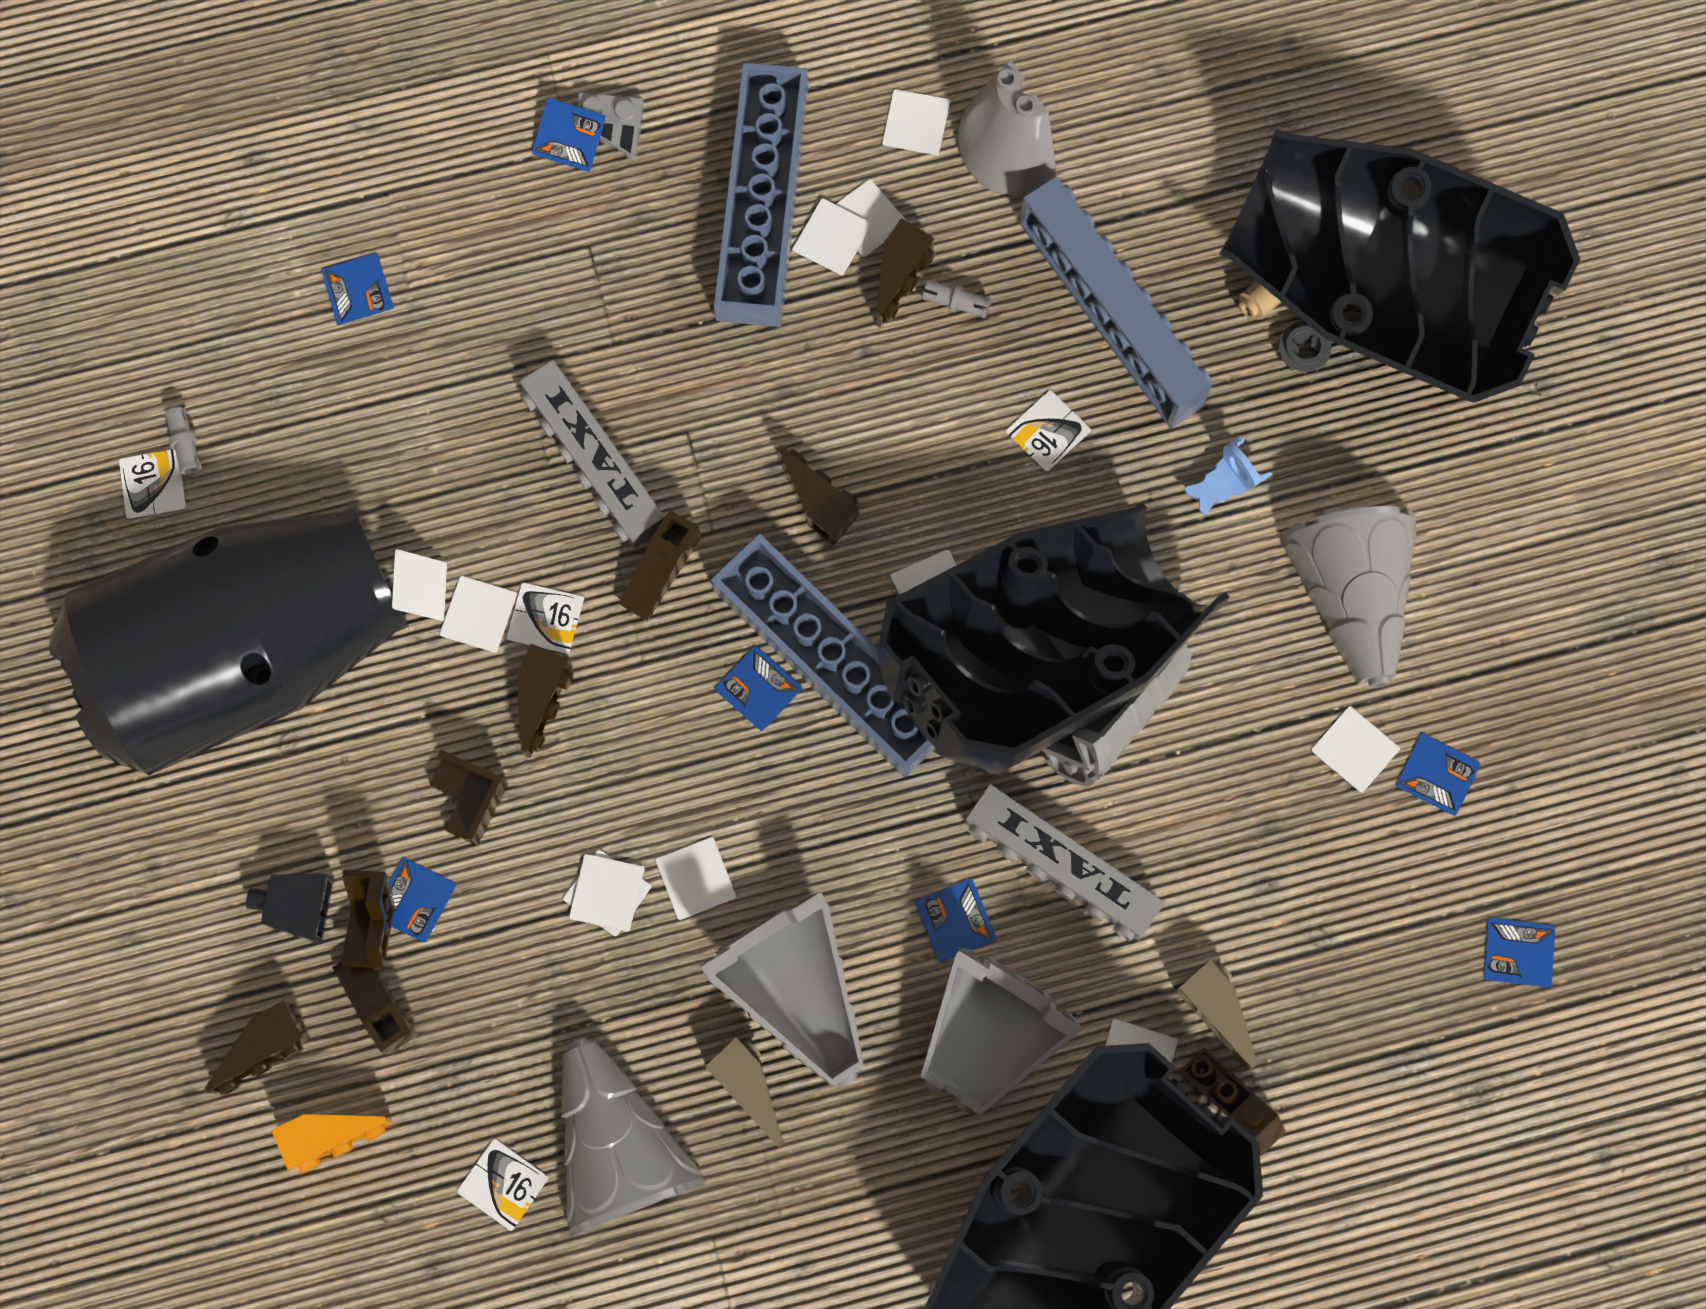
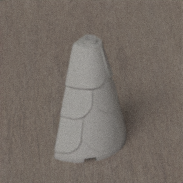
(1359, 582)
(1095, 747)
(794, 987)
(614, 1143)

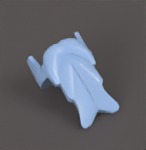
(1231, 477)

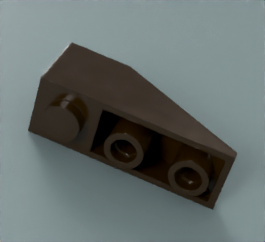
(902, 258)
(822, 504)
(660, 564)
(539, 687)
(376, 1007)
(263, 1040)
(1233, 1098)

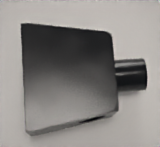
(294, 904)

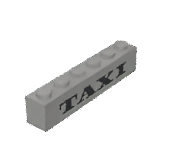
(592, 453)
(1063, 863)

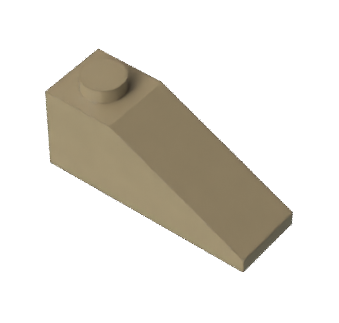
(1218, 1006)
(745, 1081)

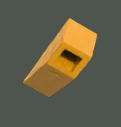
(316, 1136)

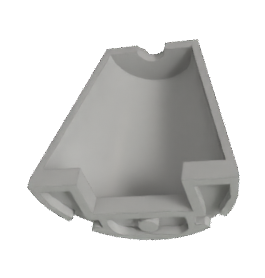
(1007, 137)
(991, 1033)

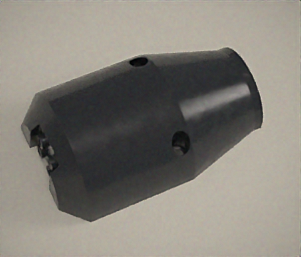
(1437, 276)
(1034, 638)
(183, 640)
(1113, 1192)

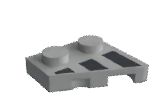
(622, 120)

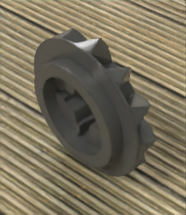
(1298, 334)

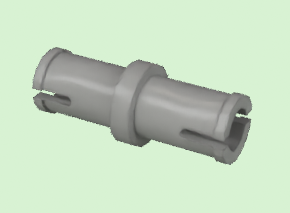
(957, 298)
(183, 441)

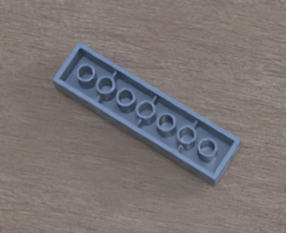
(761, 195)
(1114, 302)
(820, 648)

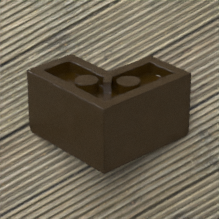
(477, 793)
(369, 918)

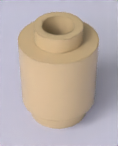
(1257, 301)

